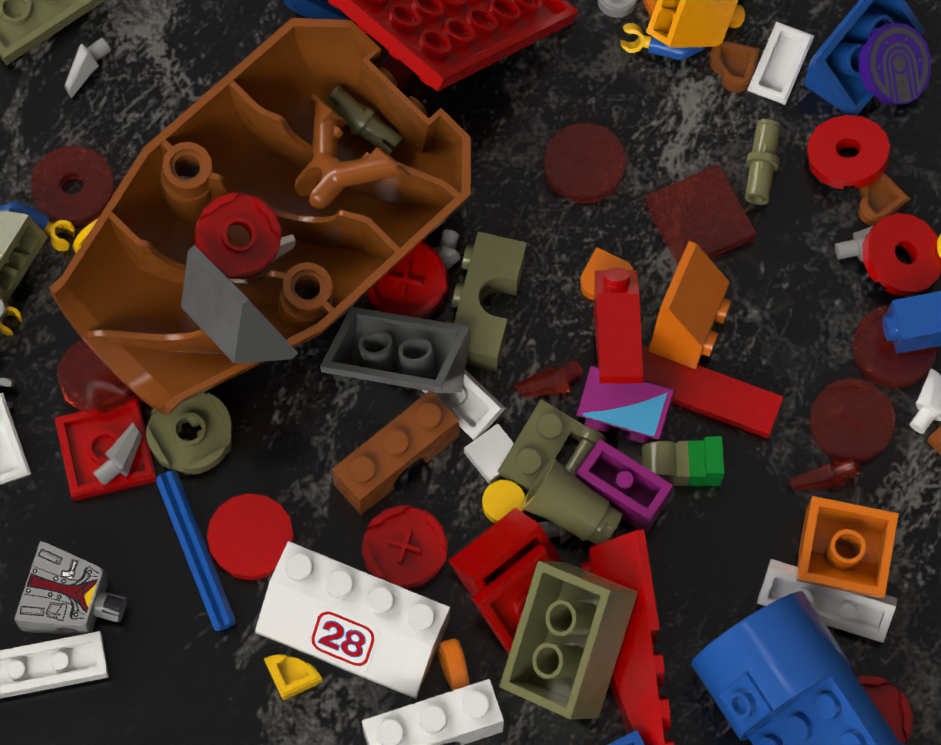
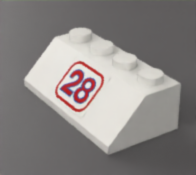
(352, 619)

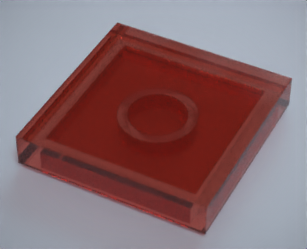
(701, 212)

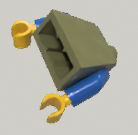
(20, 241)

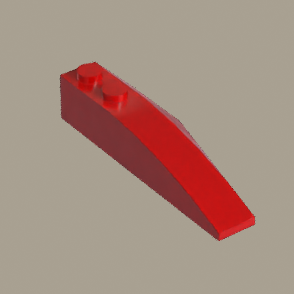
(638, 667)

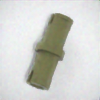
(363, 120)
(762, 162)

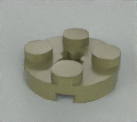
(198, 454)

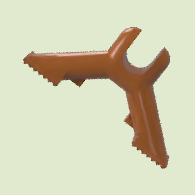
(327, 174)

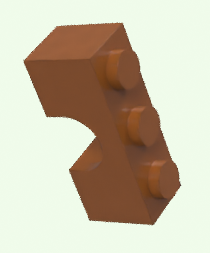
(375, 465)

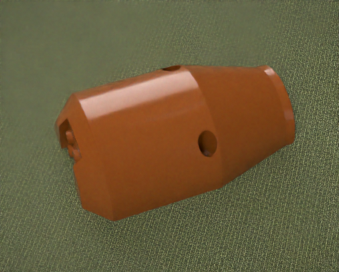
(255, 140)

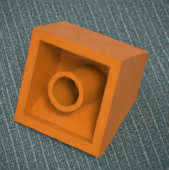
(691, 309)
(846, 547)

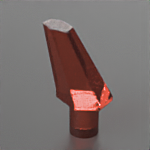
(549, 381)
(827, 476)

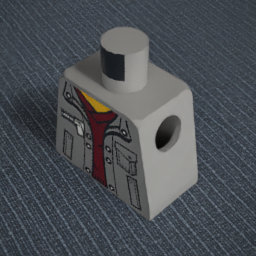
(65, 595)

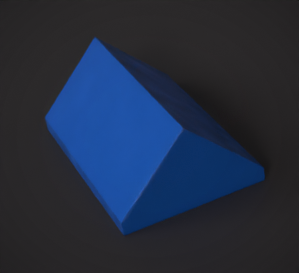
(835, 66)

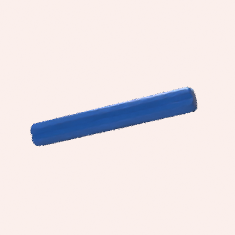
(195, 550)

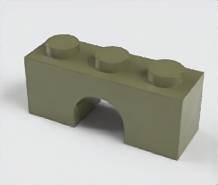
(492, 267)

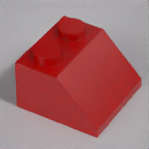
(499, 550)

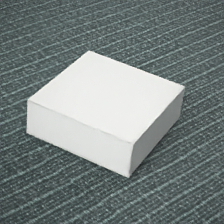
(489, 452)

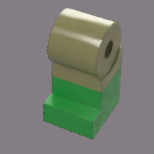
(686, 461)

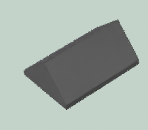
(229, 315)
(399, 351)

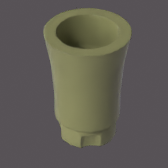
(571, 504)

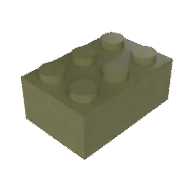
(568, 640)

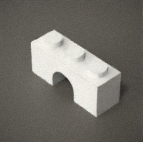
(446, 718)

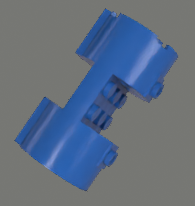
(789, 681)

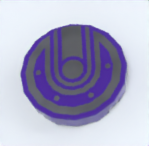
(895, 64)

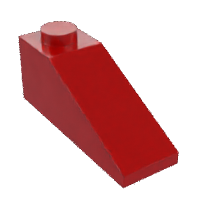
(618, 326)

